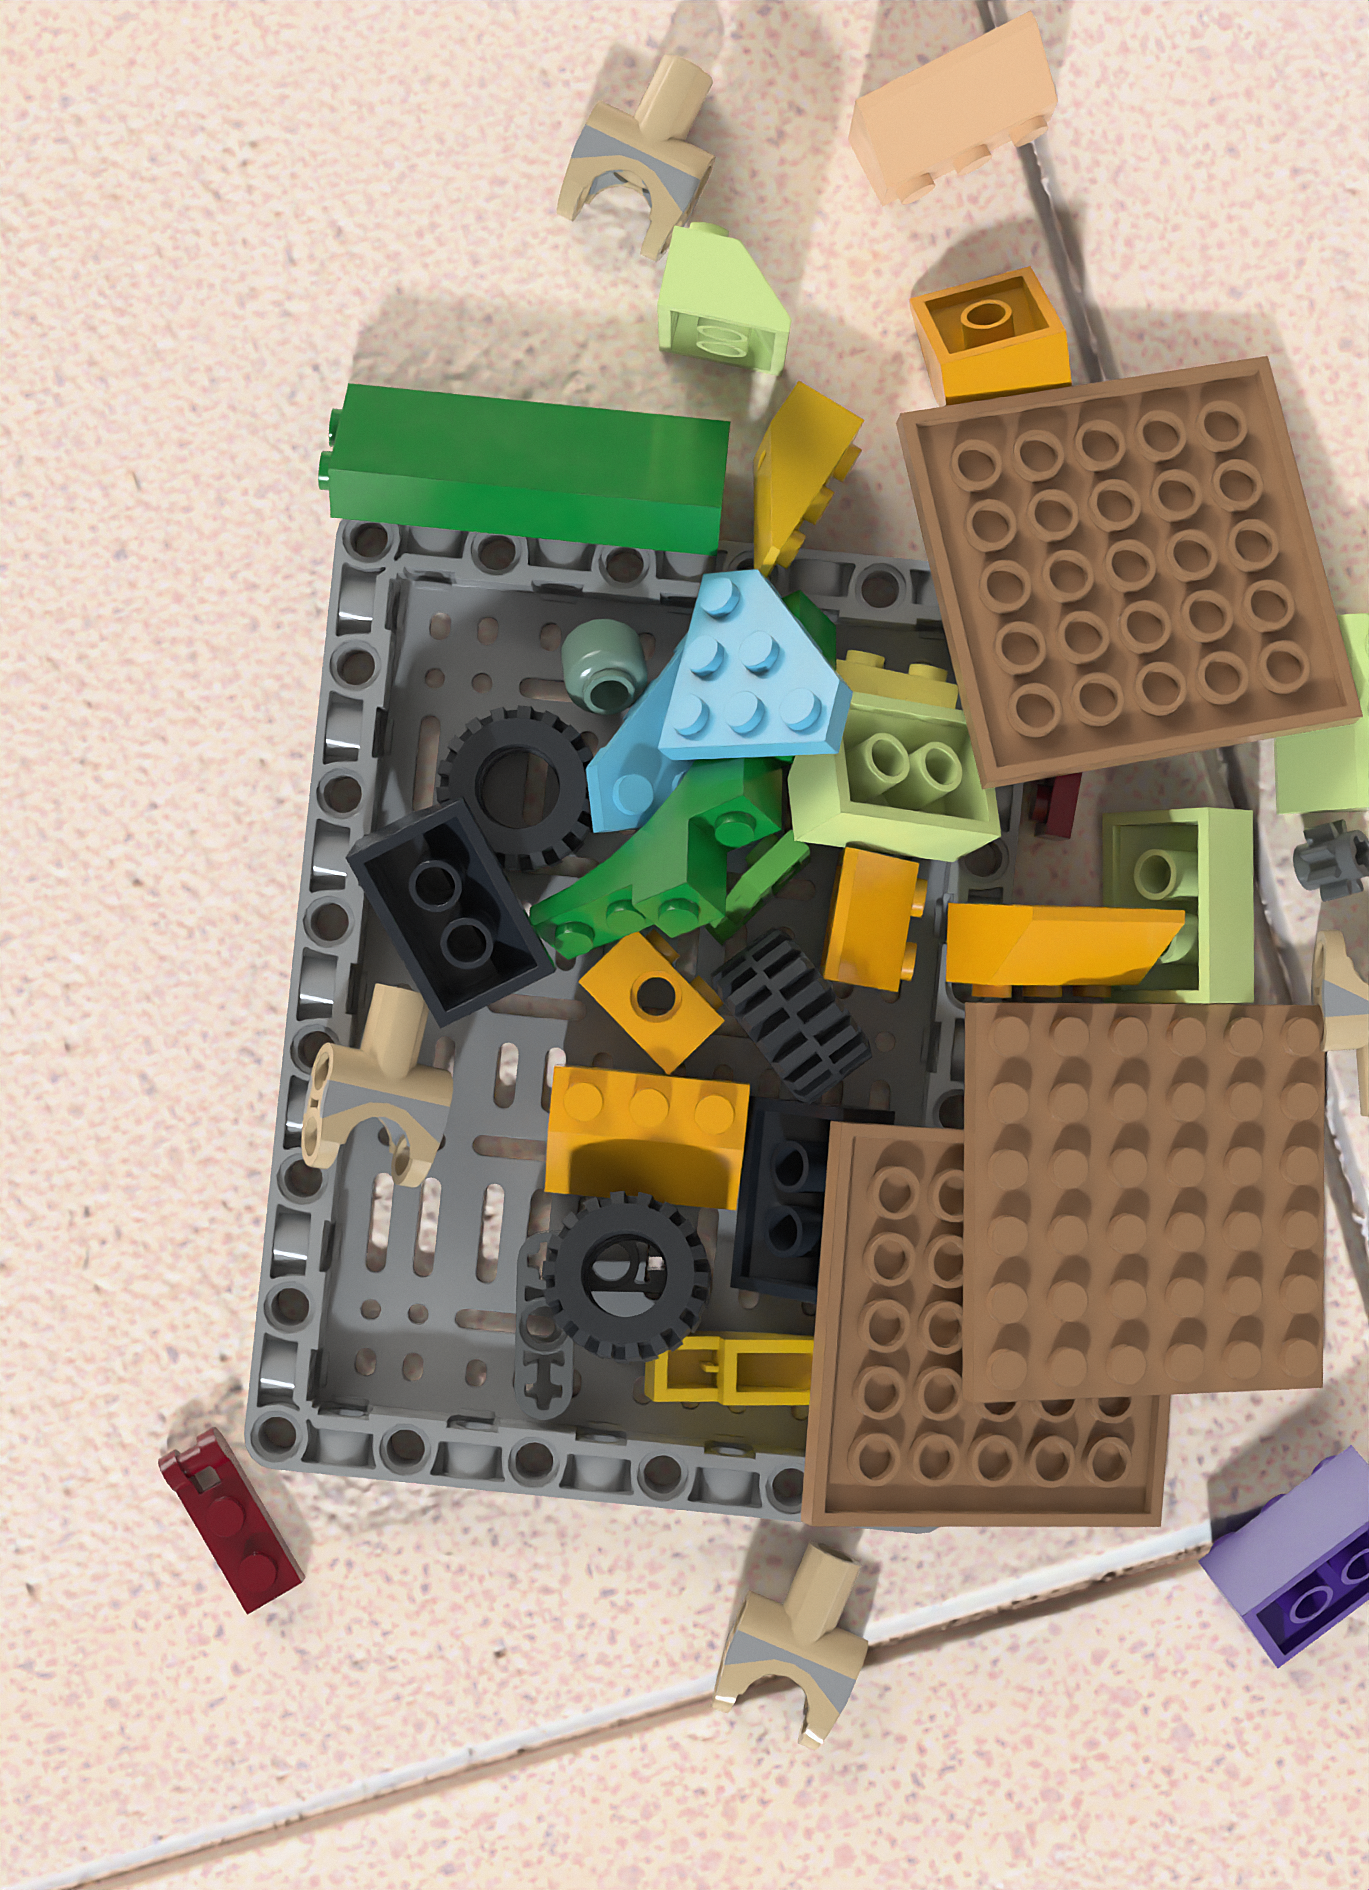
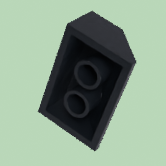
(449, 910)
(785, 1194)

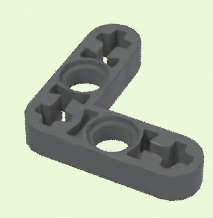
(531, 1296)

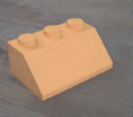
(954, 111)

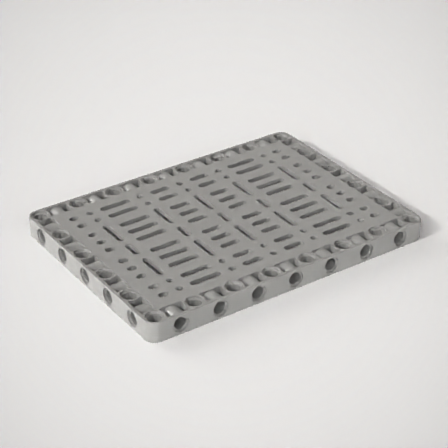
(322, 1238)

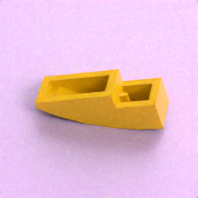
(734, 1369)

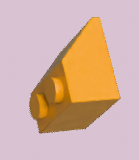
(991, 339)
(871, 920)

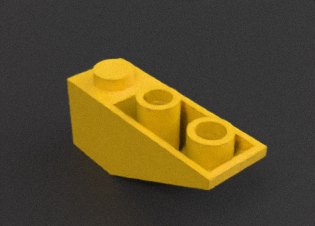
(791, 472)

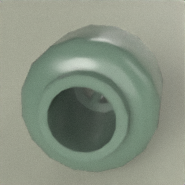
(603, 666)

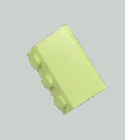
(720, 303)
(1330, 766)
(896, 785)
(1193, 864)

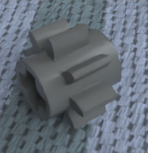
(1332, 860)

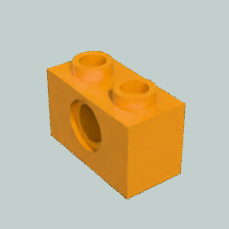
(616, 986)

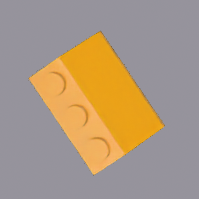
(1054, 947)
(646, 1135)

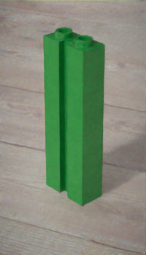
(526, 469)

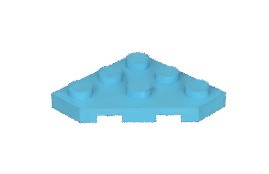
(751, 679)
(630, 774)

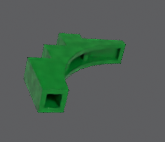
(677, 862)

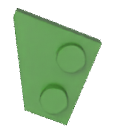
(771, 868)

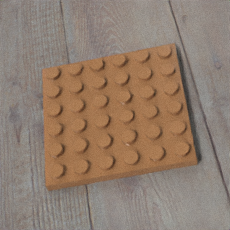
(1126, 571)
(1142, 1200)
(887, 1368)

